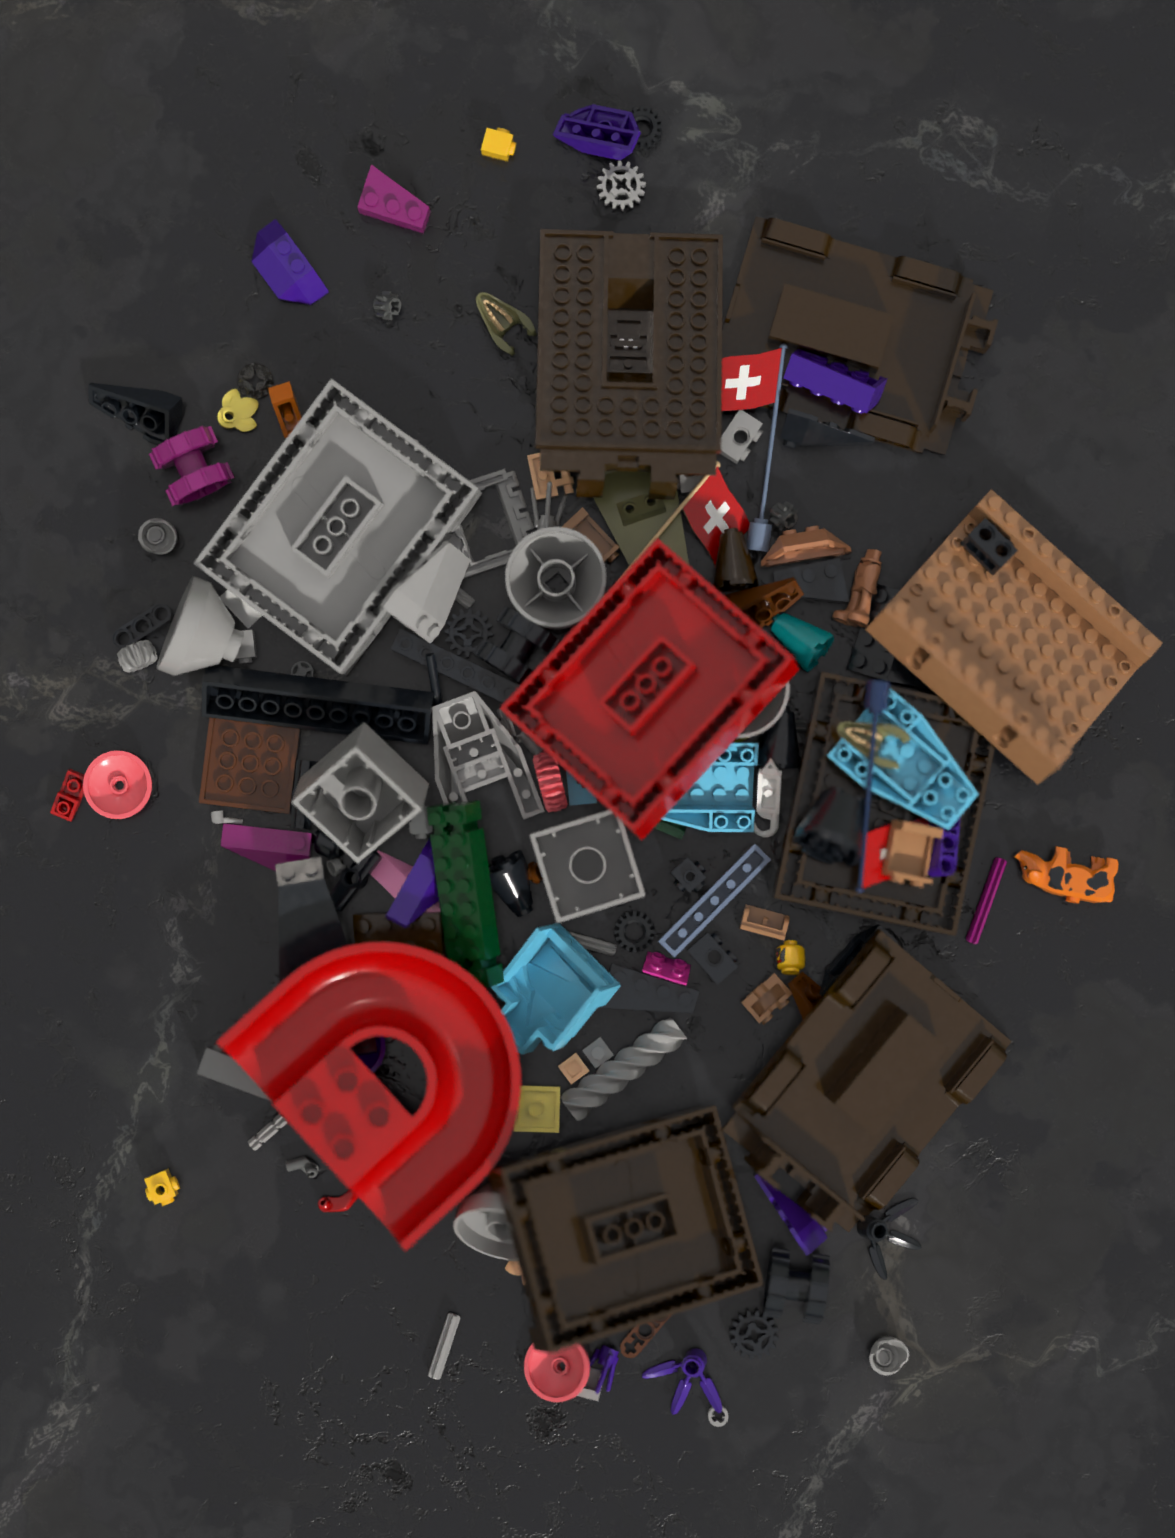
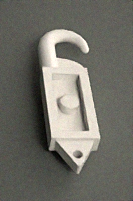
(769, 797)

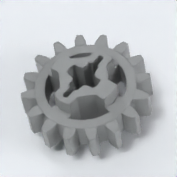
(628, 192)

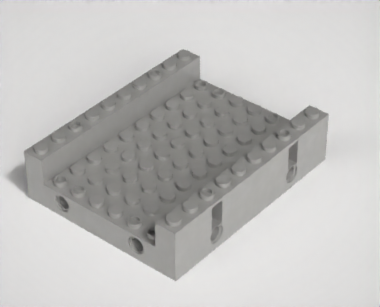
(337, 526)

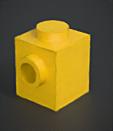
(498, 144)

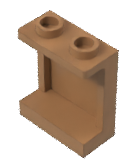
(587, 526)
(909, 852)

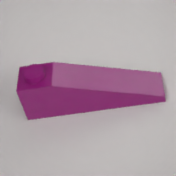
(267, 845)

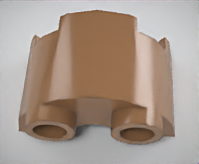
(766, 998)

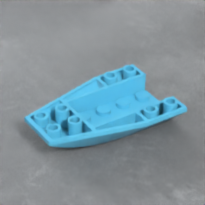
(927, 775)
(722, 794)

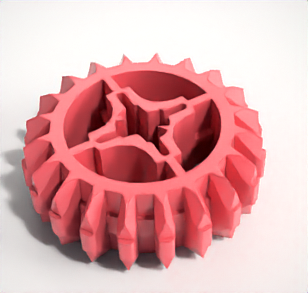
(550, 782)

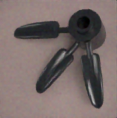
(877, 1230)

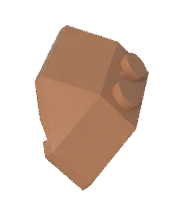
(804, 546)

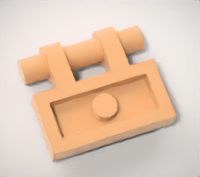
(541, 478)

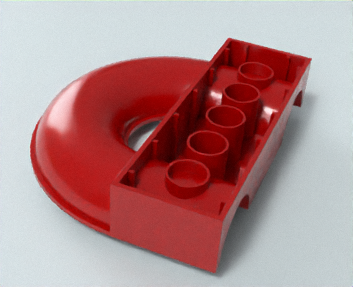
(395, 1162)

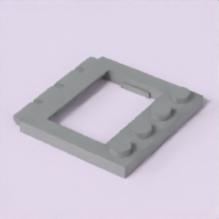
(518, 522)

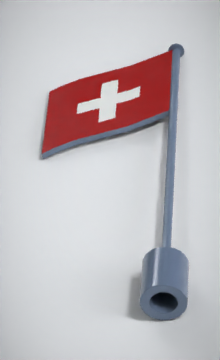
(749, 384)

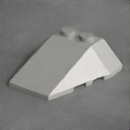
(429, 593)

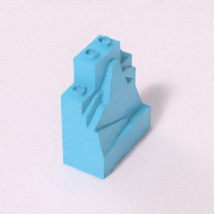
(552, 989)

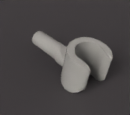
(217, 817)

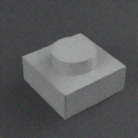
(598, 1052)

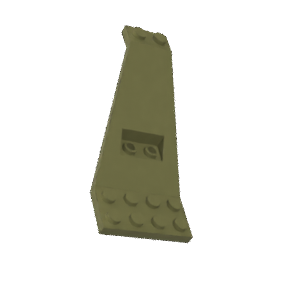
(639, 525)

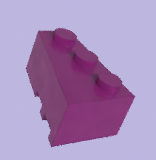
(392, 203)

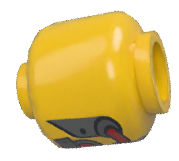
(790, 957)

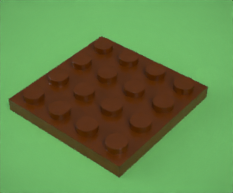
(249, 765)

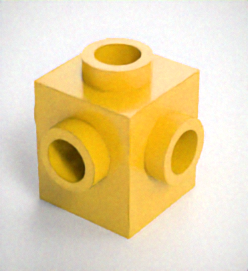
(162, 1179)

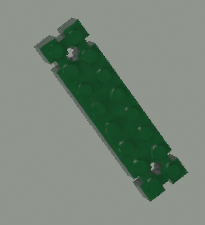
(465, 890)

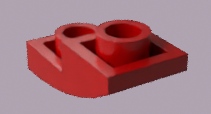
(69, 796)

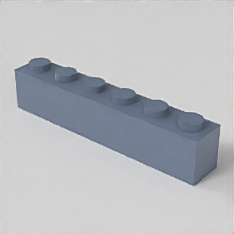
(714, 900)

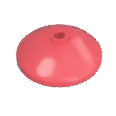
(101, 782)
(547, 1378)

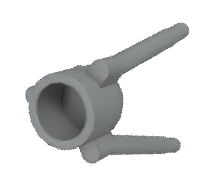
(546, 520)

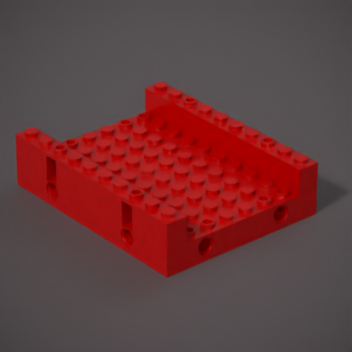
(650, 688)

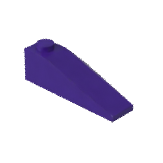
(417, 892)
(802, 1226)

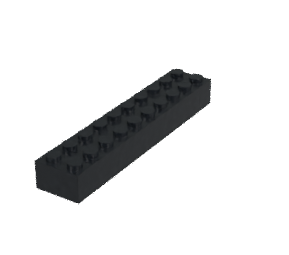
(316, 703)

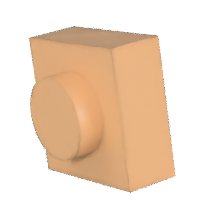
(573, 1068)

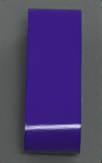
(944, 851)

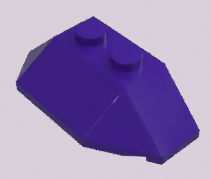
(599, 131)
(285, 266)

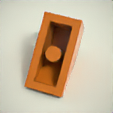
(285, 407)

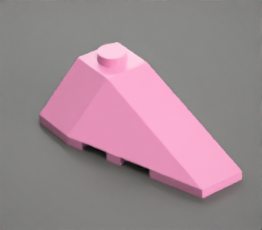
(392, 874)

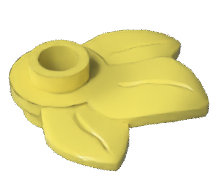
(240, 408)

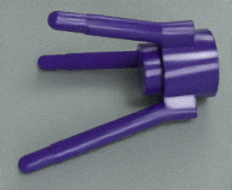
(608, 1359)

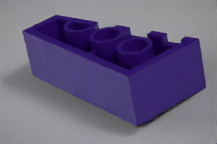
(834, 381)

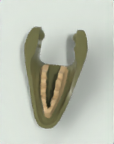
(500, 318)
(859, 736)

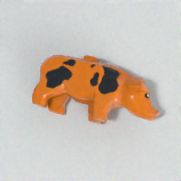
(1068, 879)

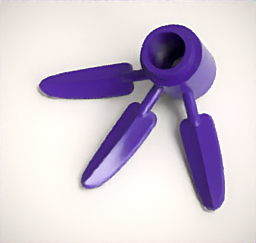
(692, 1366)

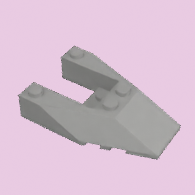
(478, 750)

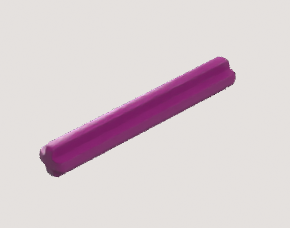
(986, 900)

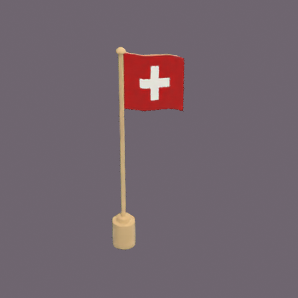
(709, 511)

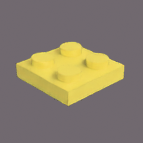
(538, 1109)

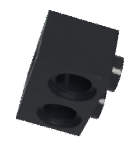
(985, 550)

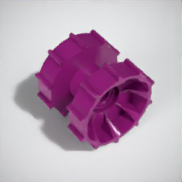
(196, 476)

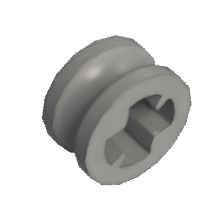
(716, 1422)

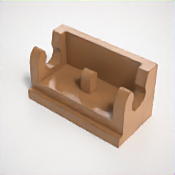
(764, 922)

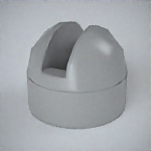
(335, 866)

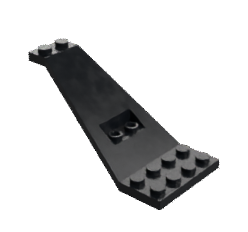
(308, 923)

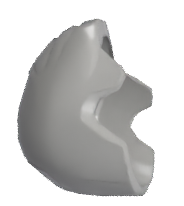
(157, 536)
(888, 1355)

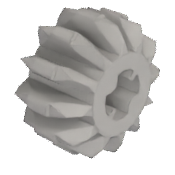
(137, 656)

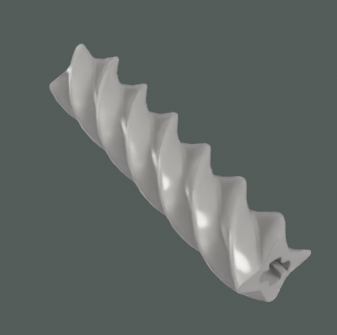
(628, 1065)

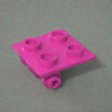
(669, 969)

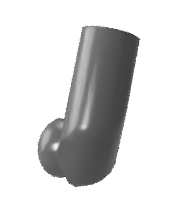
(304, 1164)

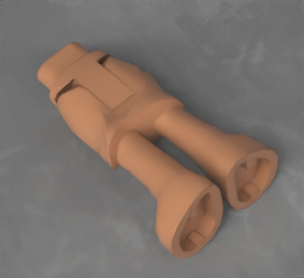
(863, 587)

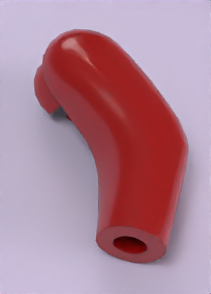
(337, 1204)

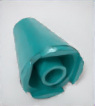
(802, 639)

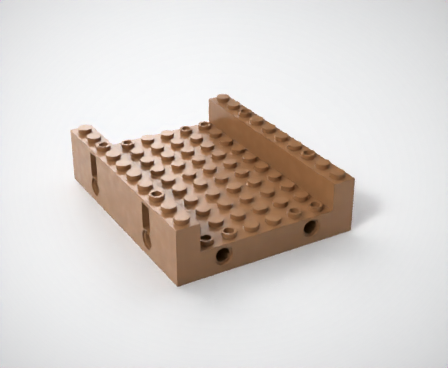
(1019, 650)

